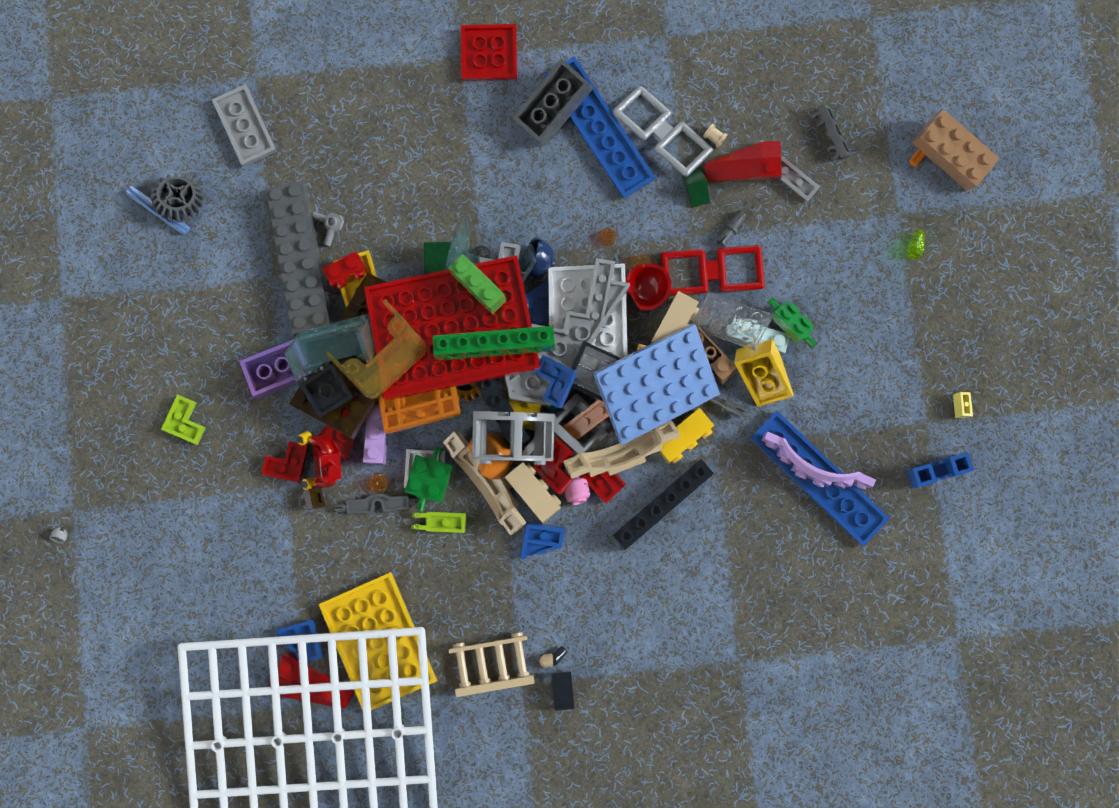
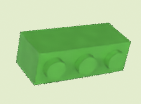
(477, 284)

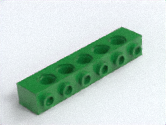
(494, 343)

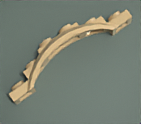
(622, 457)
(494, 490)

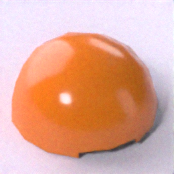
(495, 446)

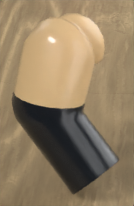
(553, 659)

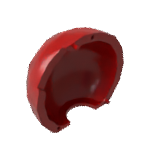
(649, 286)

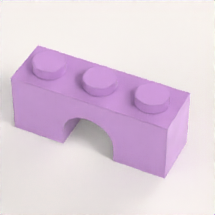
(375, 438)

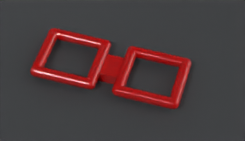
(716, 269)

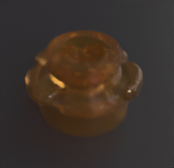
(607, 241)

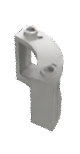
(576, 406)
(542, 443)

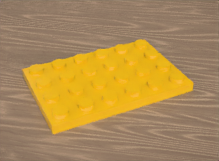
(375, 607)

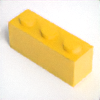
(690, 430)

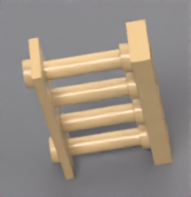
(504, 680)

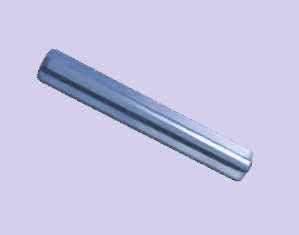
(147, 203)

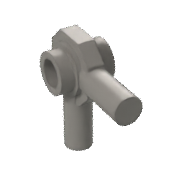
(333, 224)

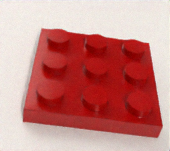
(488, 52)

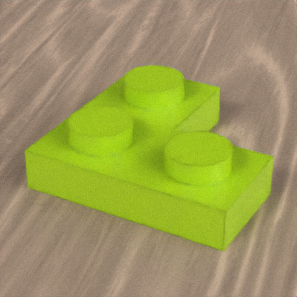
(178, 421)

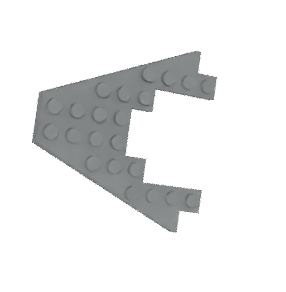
(578, 327)

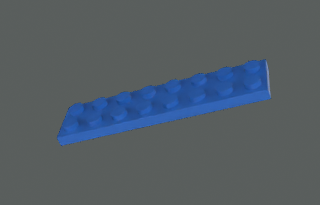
(609, 141)
(846, 506)

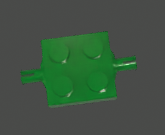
(792, 322)
(429, 479)

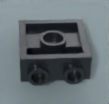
(326, 389)

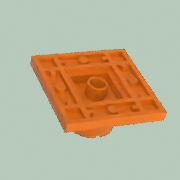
(418, 409)

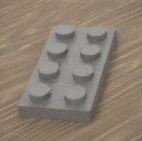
(244, 125)

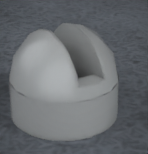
(58, 536)

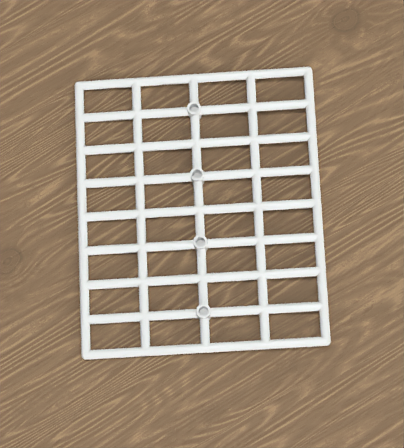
(308, 737)

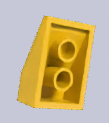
(763, 373)

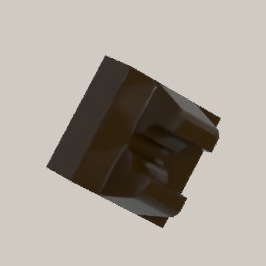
(313, 498)

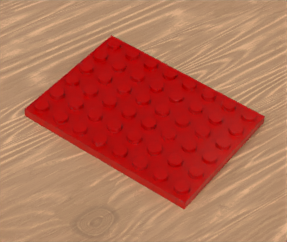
(443, 306)

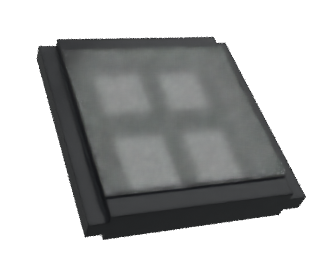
(587, 361)

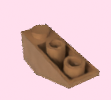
(720, 365)

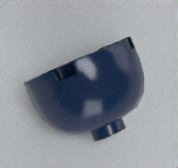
(544, 257)

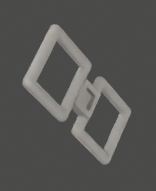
(663, 131)

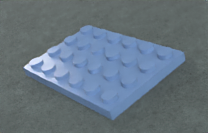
(656, 383)

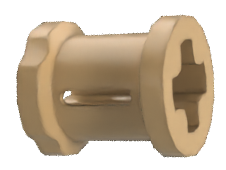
(715, 135)

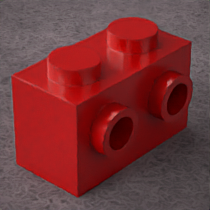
(345, 270)

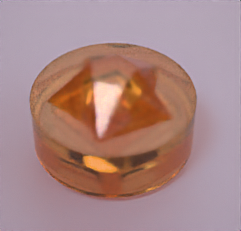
(378, 483)

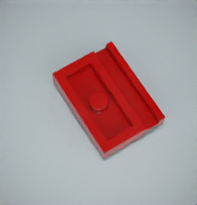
(604, 485)

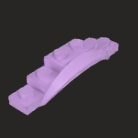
(805, 469)

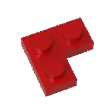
(290, 467)
(552, 471)

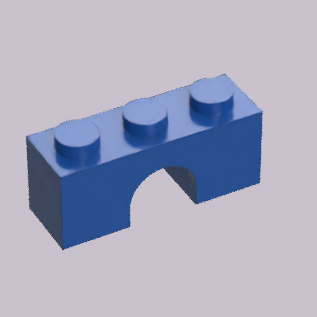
(940, 470)

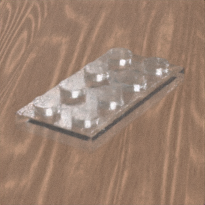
(732, 321)

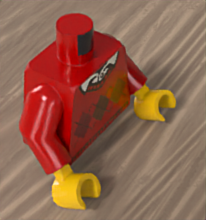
(325, 460)

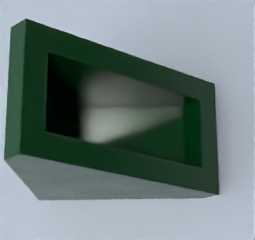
(696, 188)

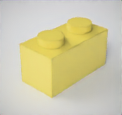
(962, 405)

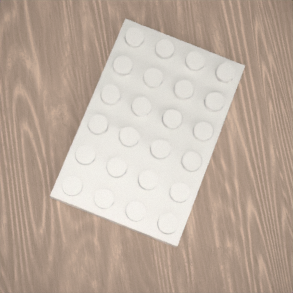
(570, 292)

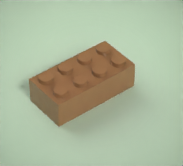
(955, 150)

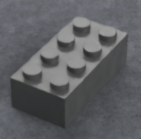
(553, 102)

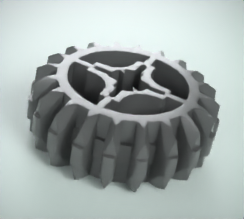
(179, 188)

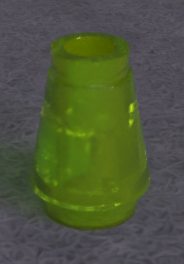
(916, 245)

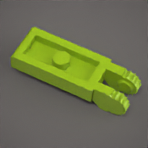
(441, 522)

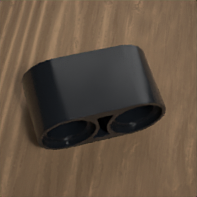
(562, 691)

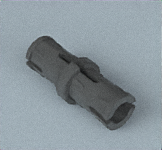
(731, 228)

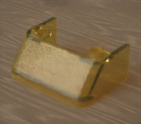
(389, 362)

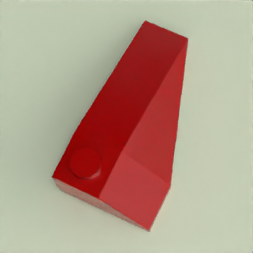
(754, 162)
(290, 675)

